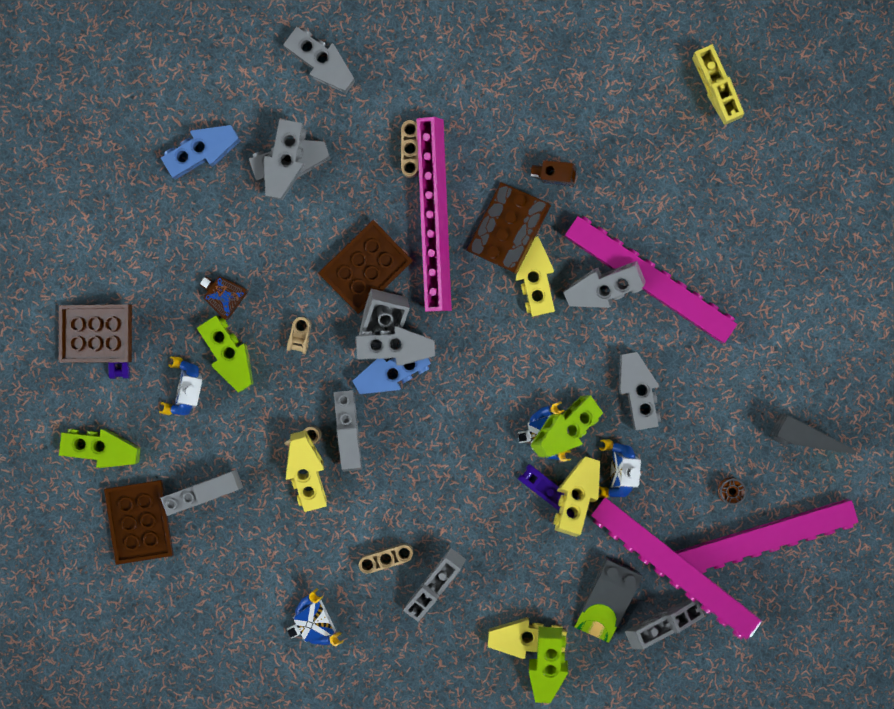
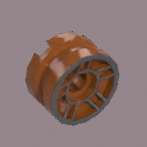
(739, 493)

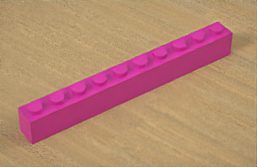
(434, 214)
(657, 283)
(771, 536)
(676, 568)

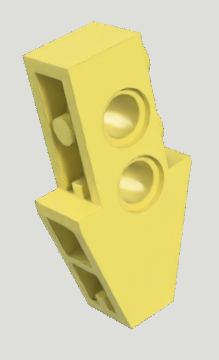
(718, 85)
(537, 262)
(304, 455)
(585, 481)
(509, 639)

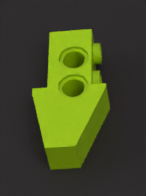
(234, 370)
(554, 436)
(116, 451)
(545, 678)

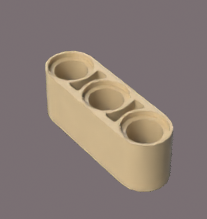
(406, 158)
(378, 564)

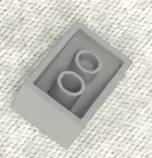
(384, 313)

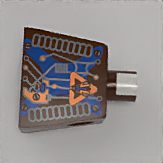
(563, 175)
(223, 295)

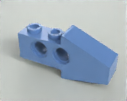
(217, 143)
(376, 377)

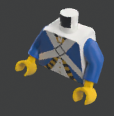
(188, 388)
(536, 422)
(624, 470)
(314, 622)

